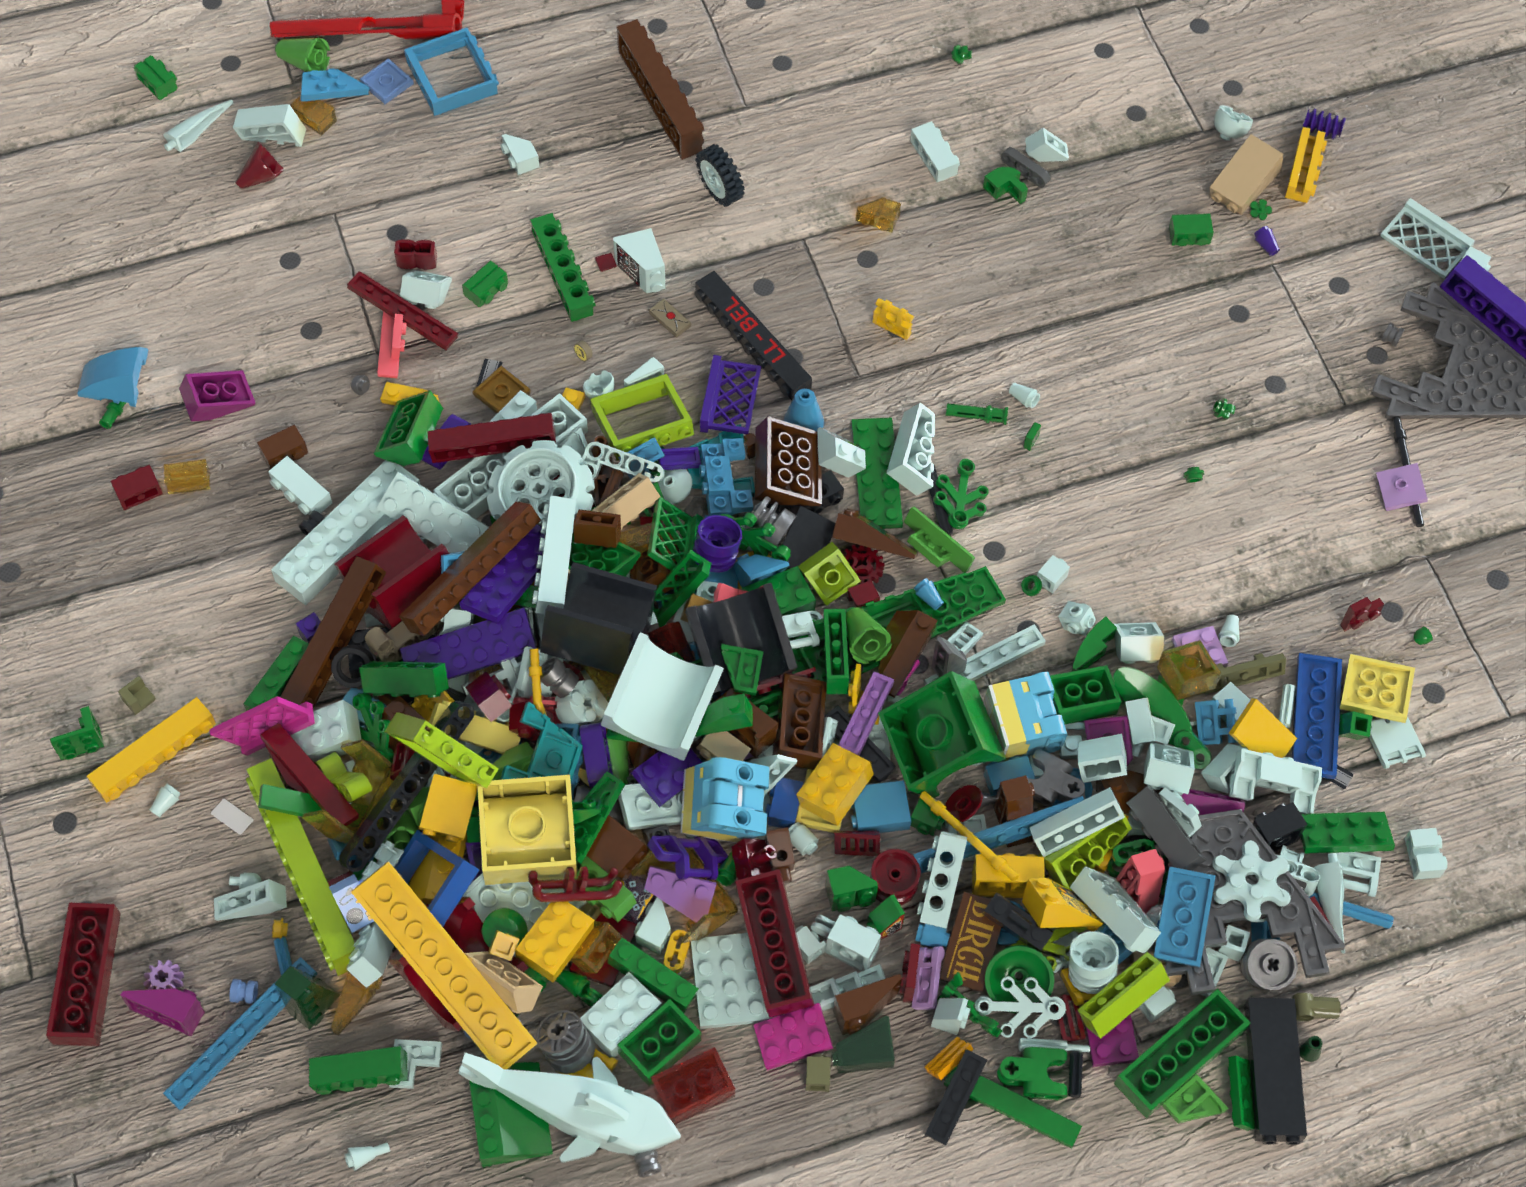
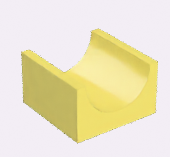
(526, 829)

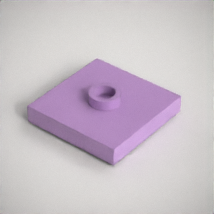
(1401, 487)

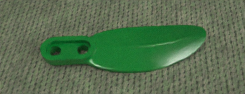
(1135, 685)

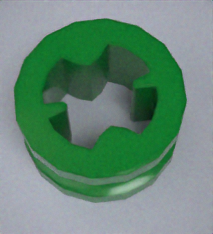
(591, 996)

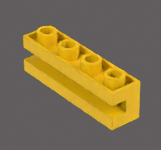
(1305, 166)

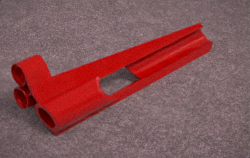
(419, 27)

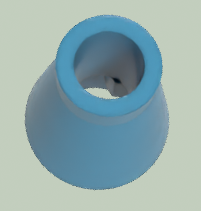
(929, 594)

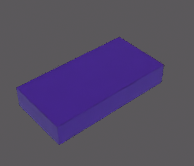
(680, 458)

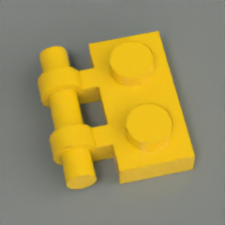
(893, 318)

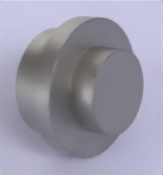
(360, 384)

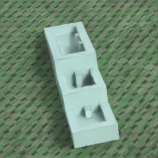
(825, 991)

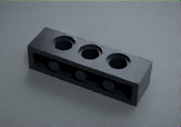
(832, 496)

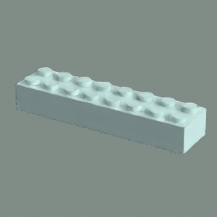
(469, 485)
(348, 526)

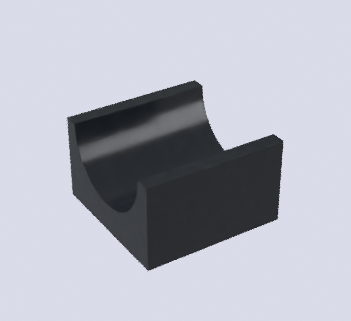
(598, 619)
(744, 622)

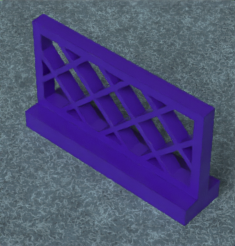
(712, 396)

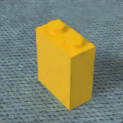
(448, 808)

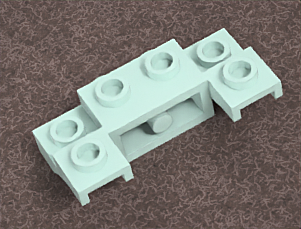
(1275, 774)

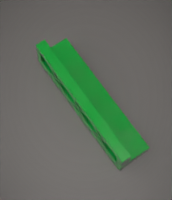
(685, 589)

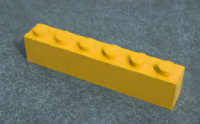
(151, 750)

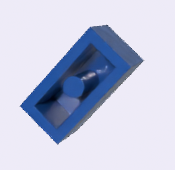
(785, 804)

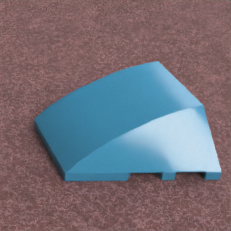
(113, 376)

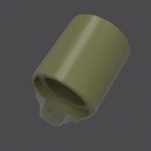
(1316, 1007)

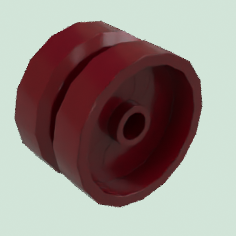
(896, 874)

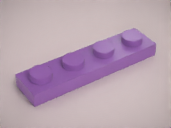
(866, 713)

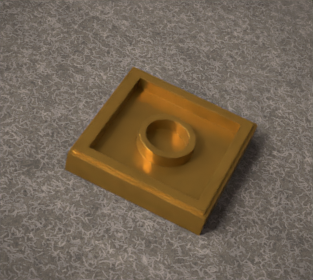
(499, 389)

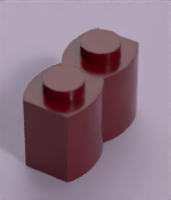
(415, 254)

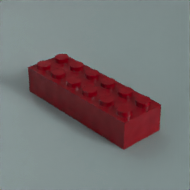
(774, 943)
(83, 974)

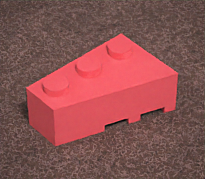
(1143, 878)

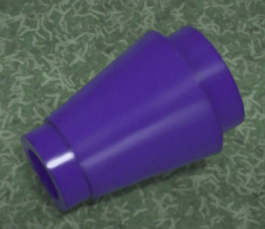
(1267, 240)

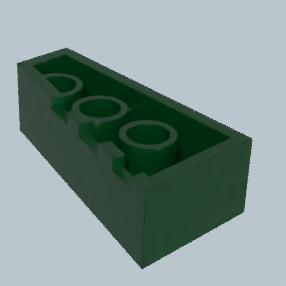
(305, 996)

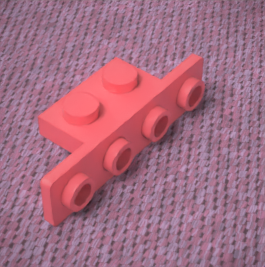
(391, 345)

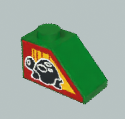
(887, 917)

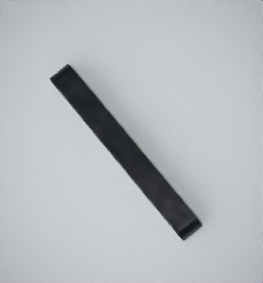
(397, 792)

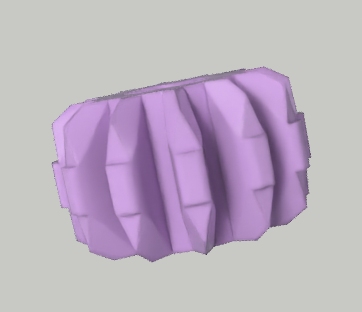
(167, 970)

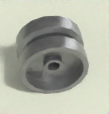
(1282, 967)

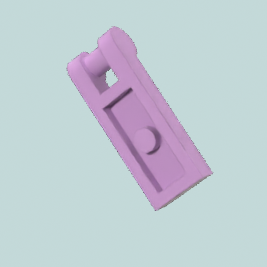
(928, 978)

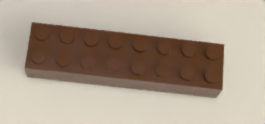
(660, 89)

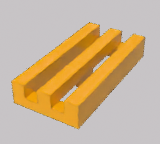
(948, 1058)

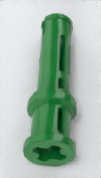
(987, 414)

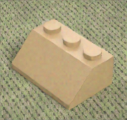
(509, 982)

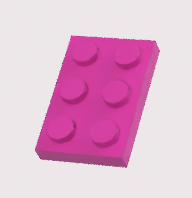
(793, 1036)

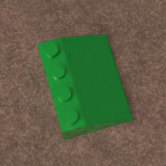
(609, 559)
(506, 1128)

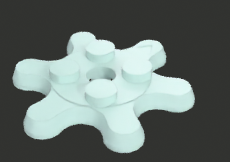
(1251, 895)

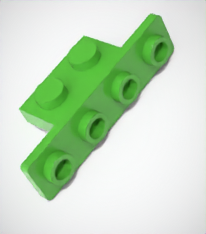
(936, 543)

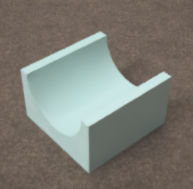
(660, 699)

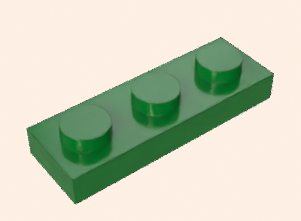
(1241, 1093)

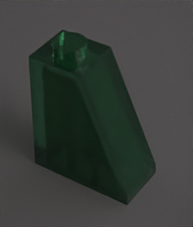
(866, 1049)

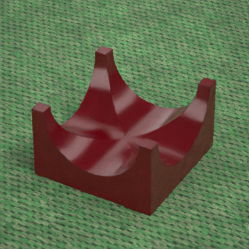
(465, 929)

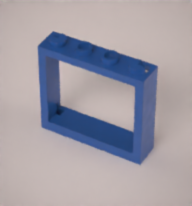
(454, 885)

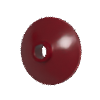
(964, 802)

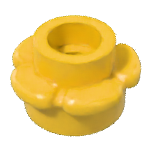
(279, 929)

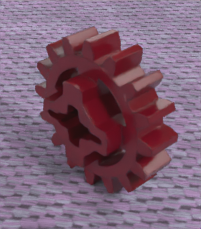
(861, 562)

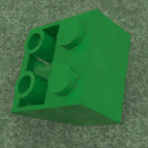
(849, 888)

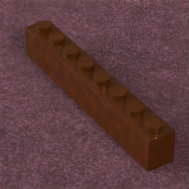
(469, 568)
(334, 632)

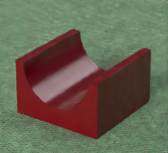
(408, 564)

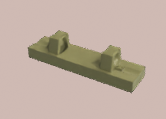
(1251, 671)

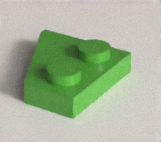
(1194, 1102)

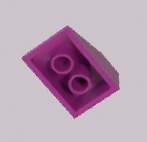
(215, 394)
(167, 1006)

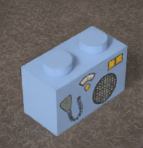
(350, 907)

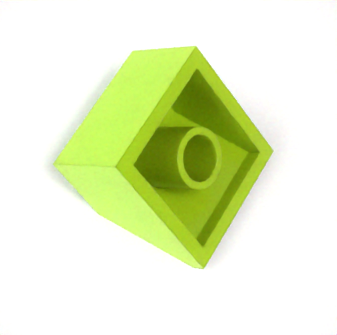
(829, 573)

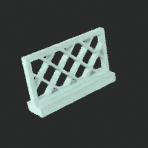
(1433, 224)

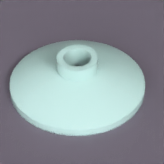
(680, 485)

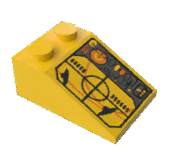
(1056, 905)

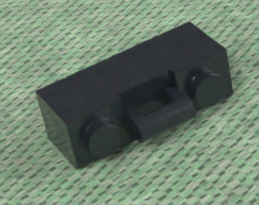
(1017, 922)

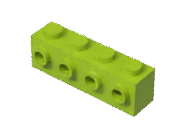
(1123, 995)

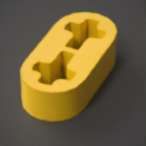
(671, 950)

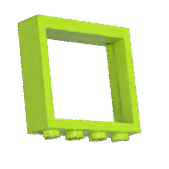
(635, 395)
(441, 750)

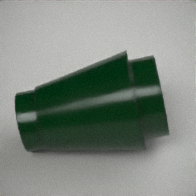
(1311, 1049)

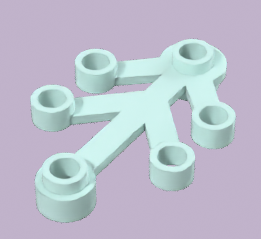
(1024, 1007)

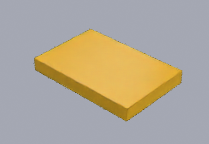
(1262, 731)

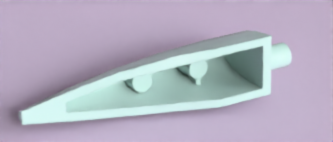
(189, 130)
(1331, 893)

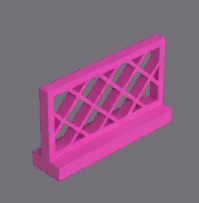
(259, 719)

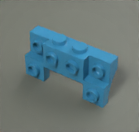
(718, 479)

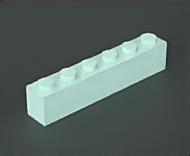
(555, 555)

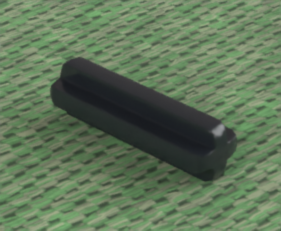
(1075, 1074)

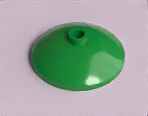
(1013, 960)

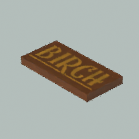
(970, 943)

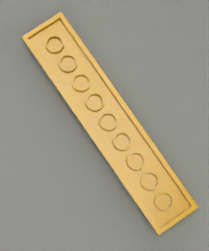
(443, 966)

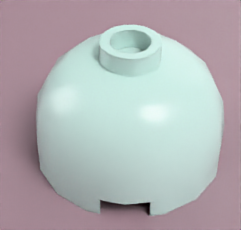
(1231, 123)

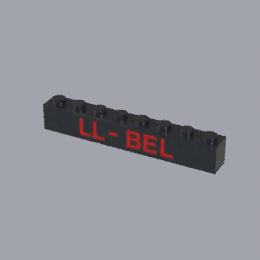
(752, 335)

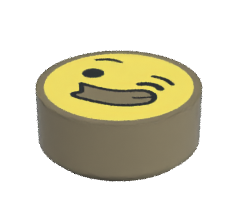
(583, 350)

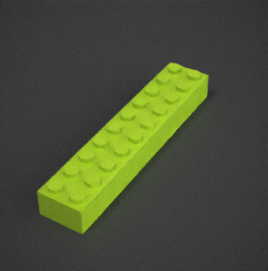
(304, 873)

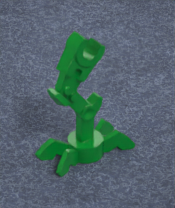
(987, 1024)

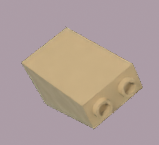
(1246, 175)

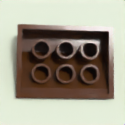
(787, 464)

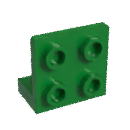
(80, 741)

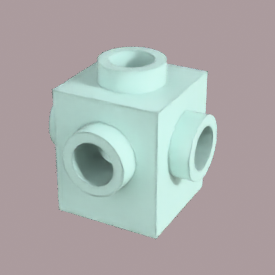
(1077, 618)

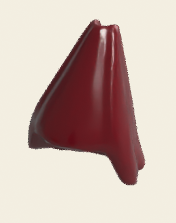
(259, 168)

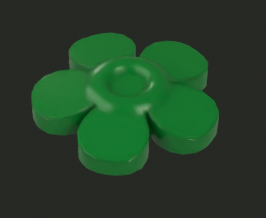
(1260, 209)

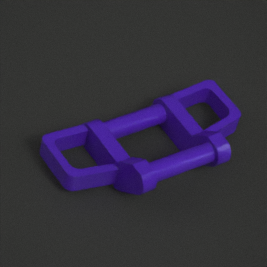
(707, 849)

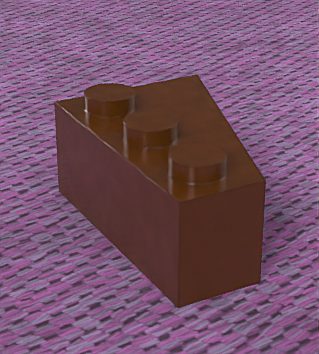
(760, 735)
(1014, 801)

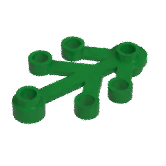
(960, 497)
(751, 538)
(364, 703)

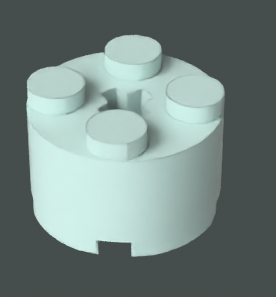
(582, 705)

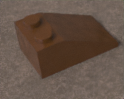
(1124, 787)
(861, 1005)

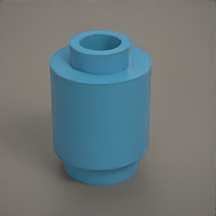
(932, 935)

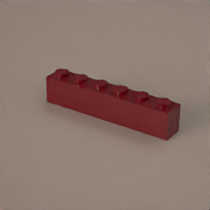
(489, 437)

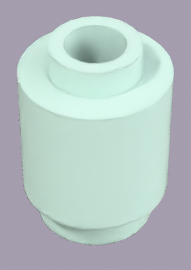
(803, 839)

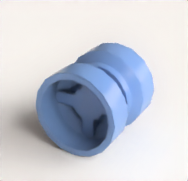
(243, 991)

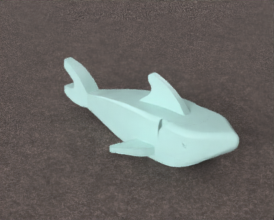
(584, 1107)

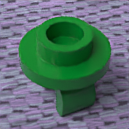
(961, 53)
(1223, 409)

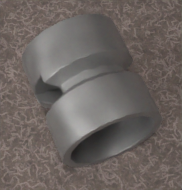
(559, 678)

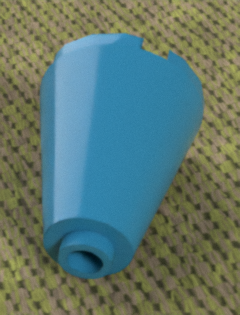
(805, 410)

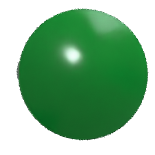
(506, 921)

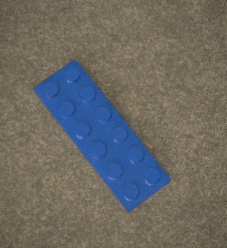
(1317, 712)

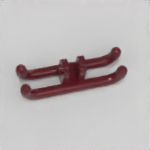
(575, 888)

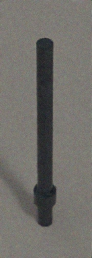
(1401, 437)

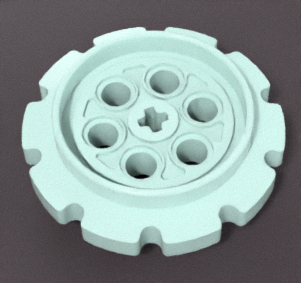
(546, 457)

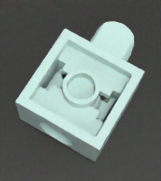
(848, 940)

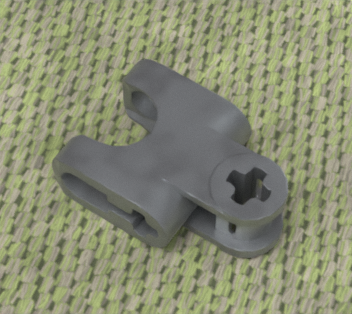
(1056, 780)

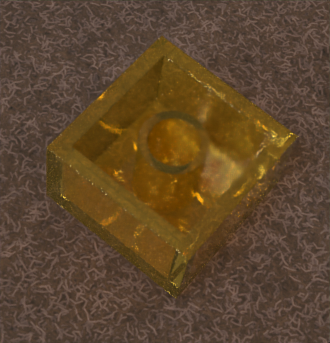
(1188, 670)

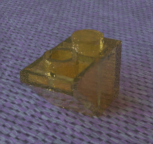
(879, 214)

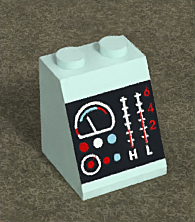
(640, 259)

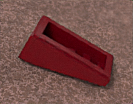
(857, 835)

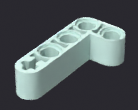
(623, 465)

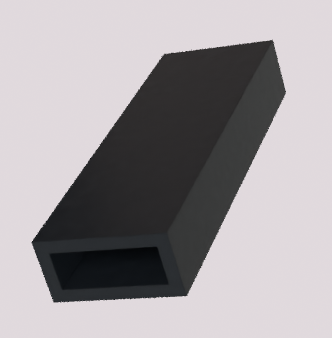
(1275, 1071)

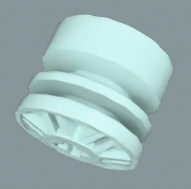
(1093, 961)

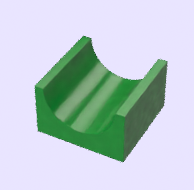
(940, 732)

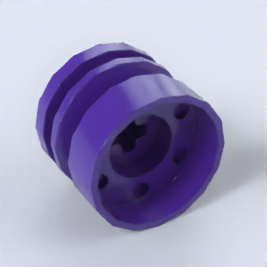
(718, 542)

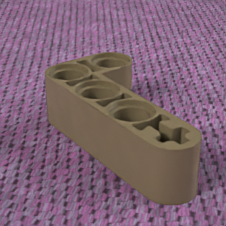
(387, 645)

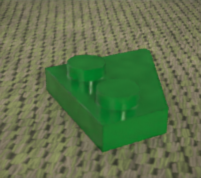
(742, 667)

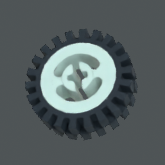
(720, 175)

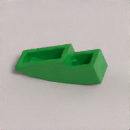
(1094, 644)

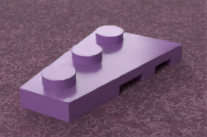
(687, 896)

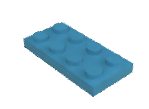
(1184, 916)

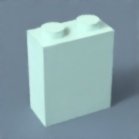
(1102, 758)

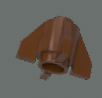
(639, 752)

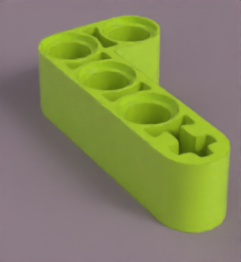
(349, 784)

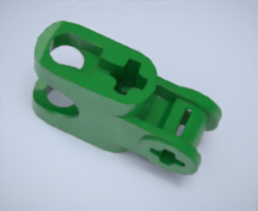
(1130, 849)
(1032, 1073)

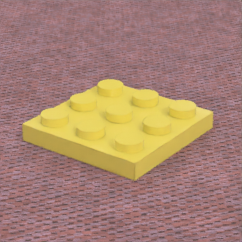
(1377, 688)

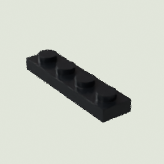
(880, 763)
(956, 1097)

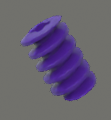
(1324, 123)

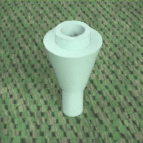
(360, 1156)

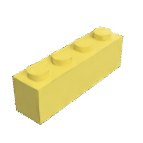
(480, 731)

